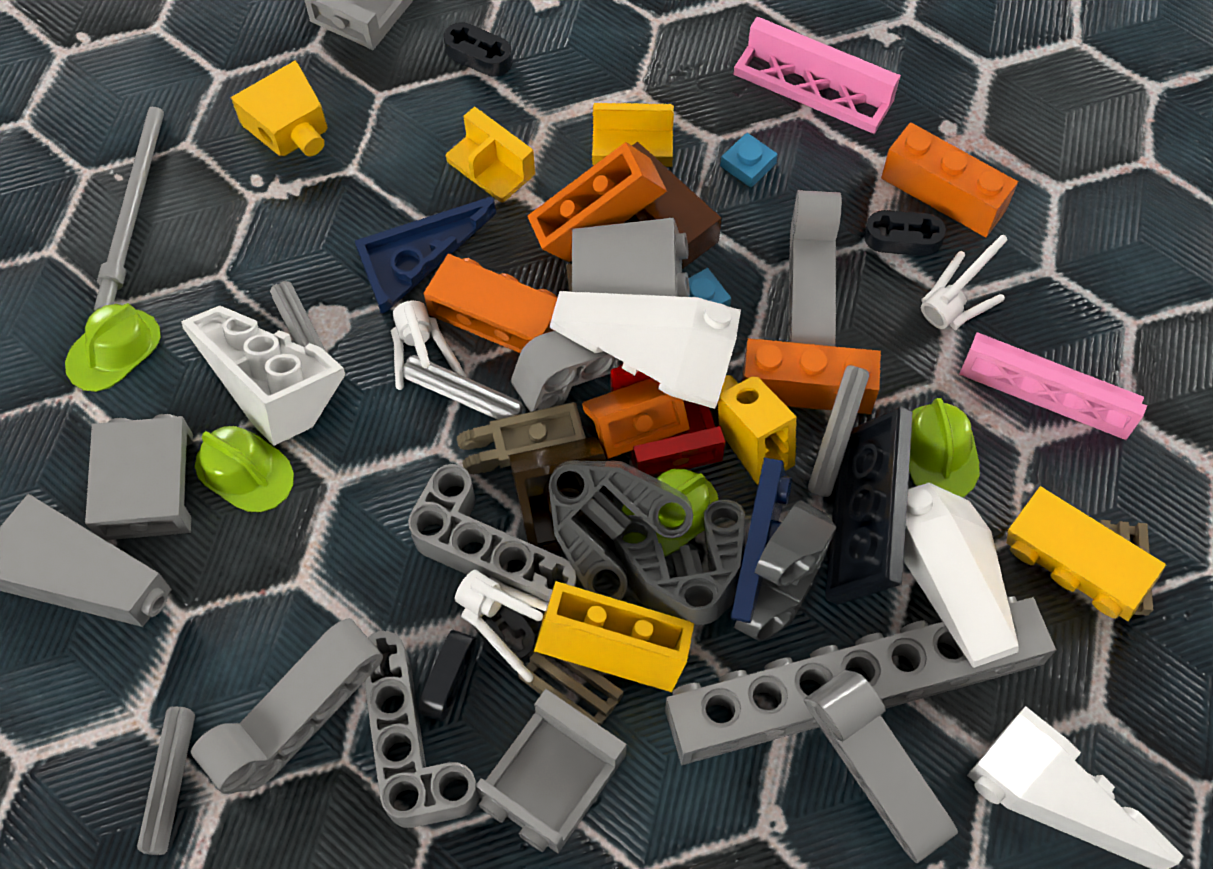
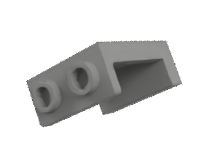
(357, 20)
(630, 259)
(138, 478)
(551, 773)

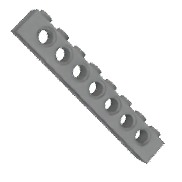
(701, 738)

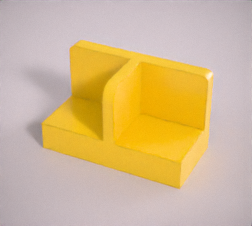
(492, 156)

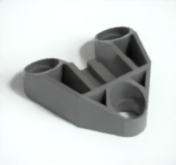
(635, 489)
(788, 569)
(691, 587)

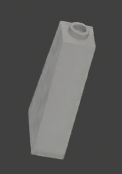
(71, 567)

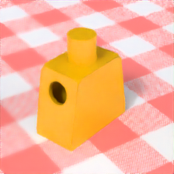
(283, 112)
(756, 424)

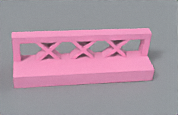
(822, 69)
(1053, 386)

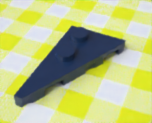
(408, 253)
(771, 495)

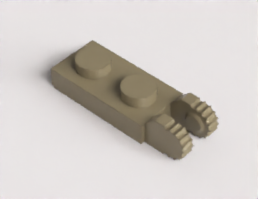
(520, 434)

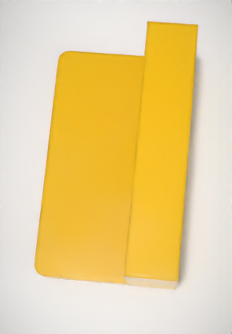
(633, 123)

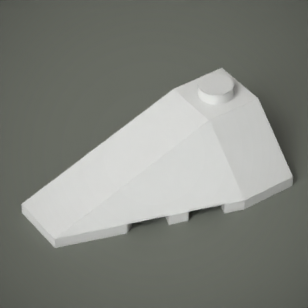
(668, 338)
(268, 375)
(959, 572)
(1037, 776)

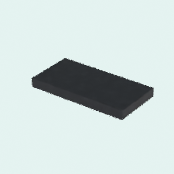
(870, 509)

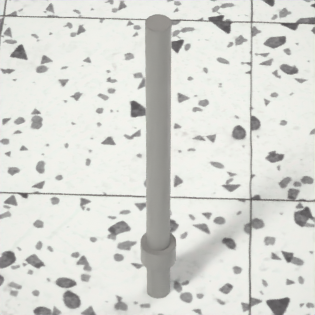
(112, 272)

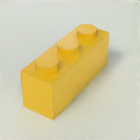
(1083, 554)
(614, 637)

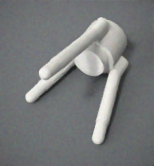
(946, 304)
(414, 329)
(484, 597)

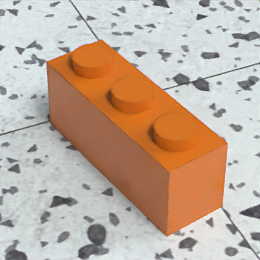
(948, 179)
(599, 197)
(489, 303)
(809, 372)

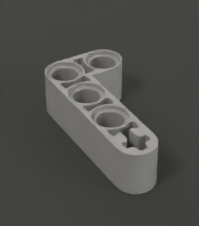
(813, 268)
(552, 366)
(498, 547)
(852, 721)
(404, 726)
(257, 748)

